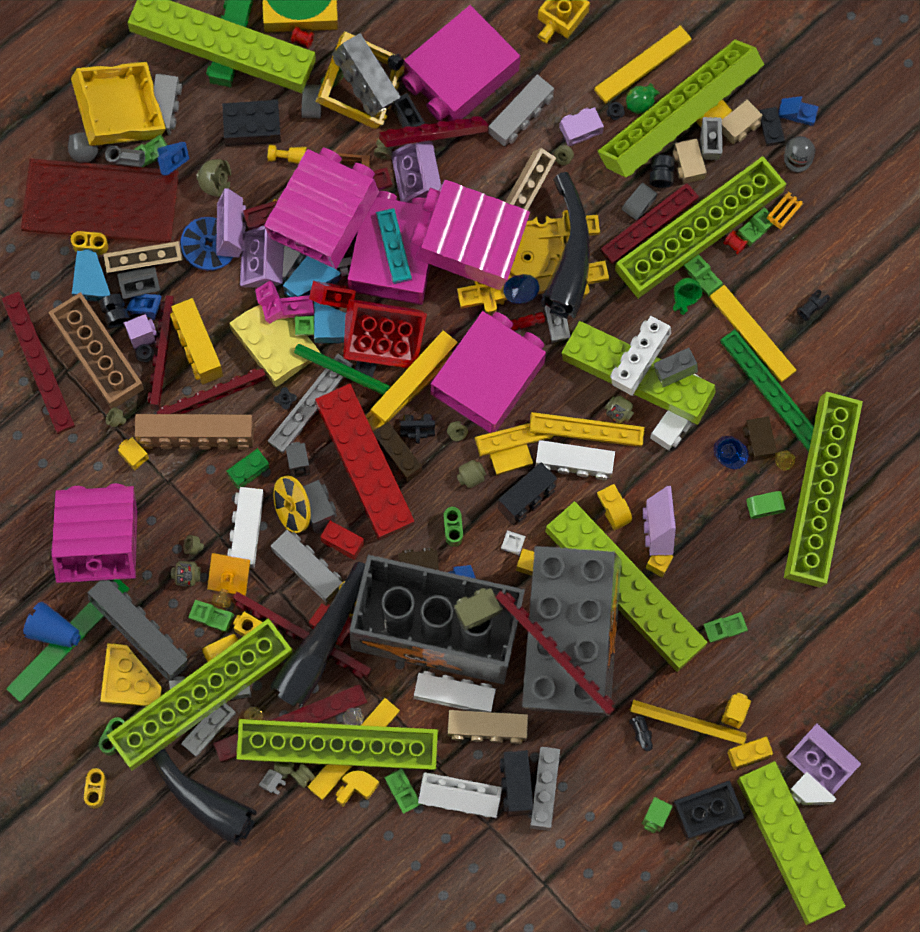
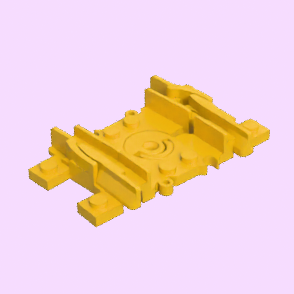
(545, 248)

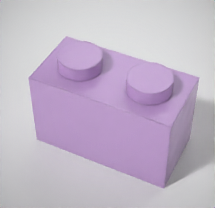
(581, 126)
(141, 331)

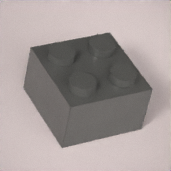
(321, 509)

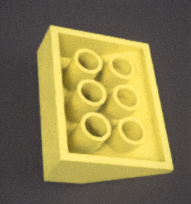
(271, 344)

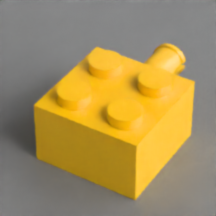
(561, 17)

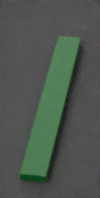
(769, 387)
(54, 654)

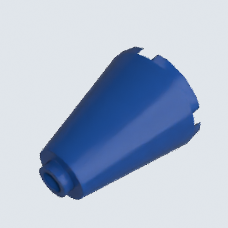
(50, 627)

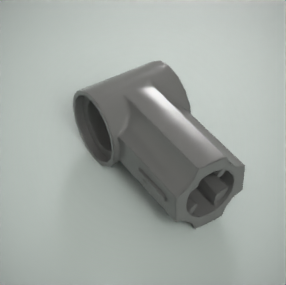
(126, 157)

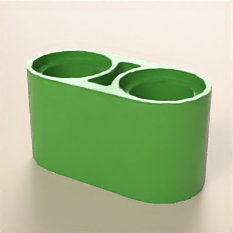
(765, 505)
(453, 526)
(104, 738)

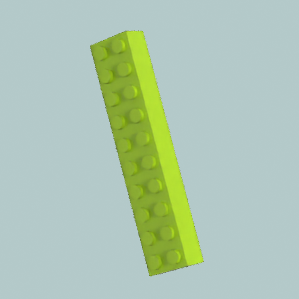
(223, 42)
(680, 108)
(700, 227)
(823, 490)
(638, 598)
(200, 694)
(337, 744)

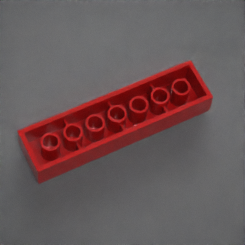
(364, 462)

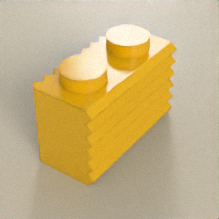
(736, 710)
(750, 753)

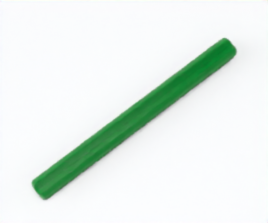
(341, 369)

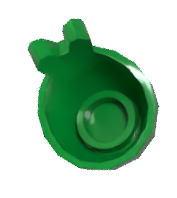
(641, 98)
(686, 294)

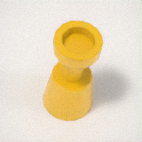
(294, 154)

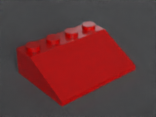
(383, 333)

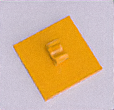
(228, 573)

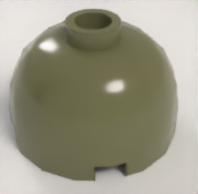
(214, 176)

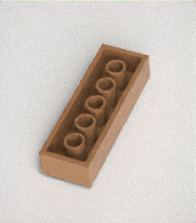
(96, 350)
(194, 431)

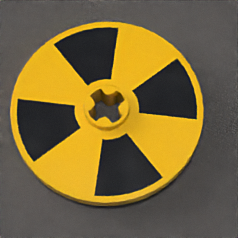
(291, 504)

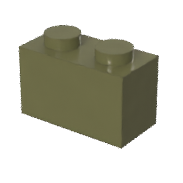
(477, 608)

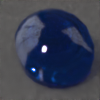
(521, 289)
(730, 452)

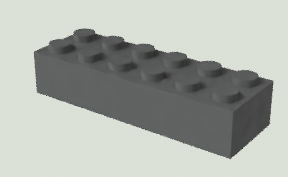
(138, 629)

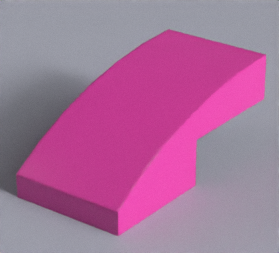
(270, 302)

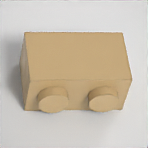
(740, 122)
(689, 161)

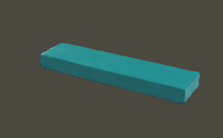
(393, 246)

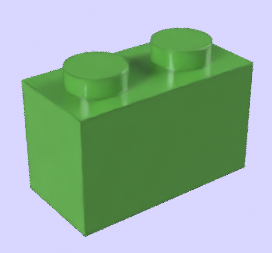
(656, 815)

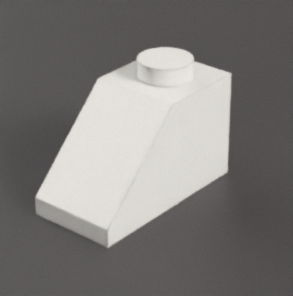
(811, 792)

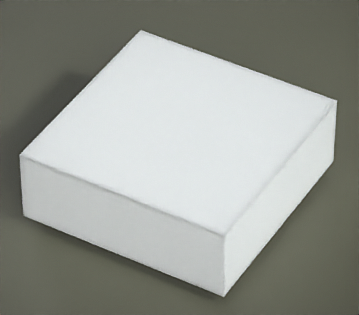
(513, 542)

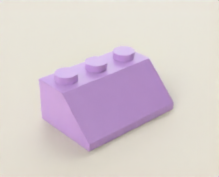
(415, 170)
(230, 224)
(261, 259)
(660, 523)
(823, 759)

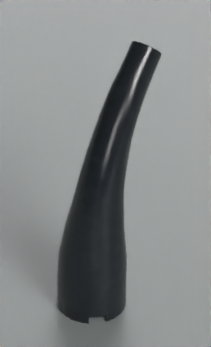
(570, 277)
(309, 660)
(213, 809)

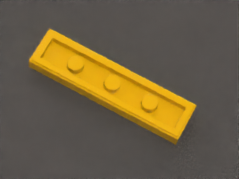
(507, 439)

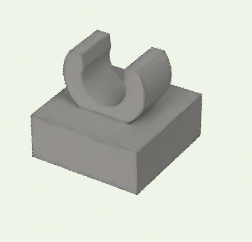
(343, 266)
(271, 780)

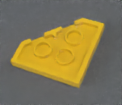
(127, 679)

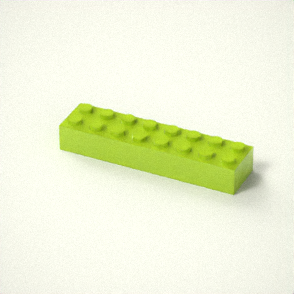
(601, 353)
(790, 843)

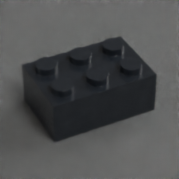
(251, 123)
(527, 494)
(516, 783)
(708, 810)

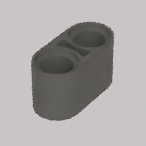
(310, 108)
(639, 201)

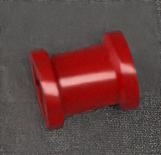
(302, 37)
(735, 242)

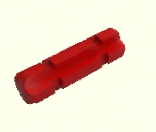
(528, 321)

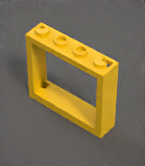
(323, 95)

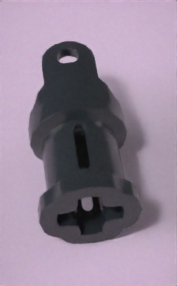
(812, 305)
(644, 736)

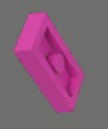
(297, 306)

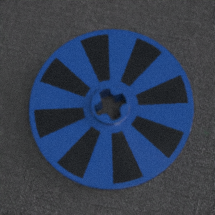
(194, 248)

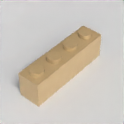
(531, 179)
(143, 256)
(487, 726)

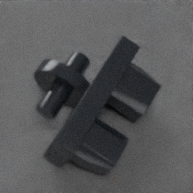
(417, 429)

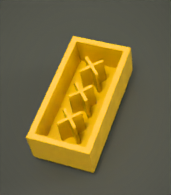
(197, 342)

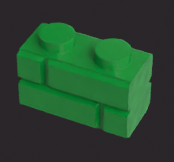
(248, 469)

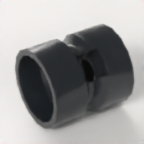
(662, 171)
(114, 310)

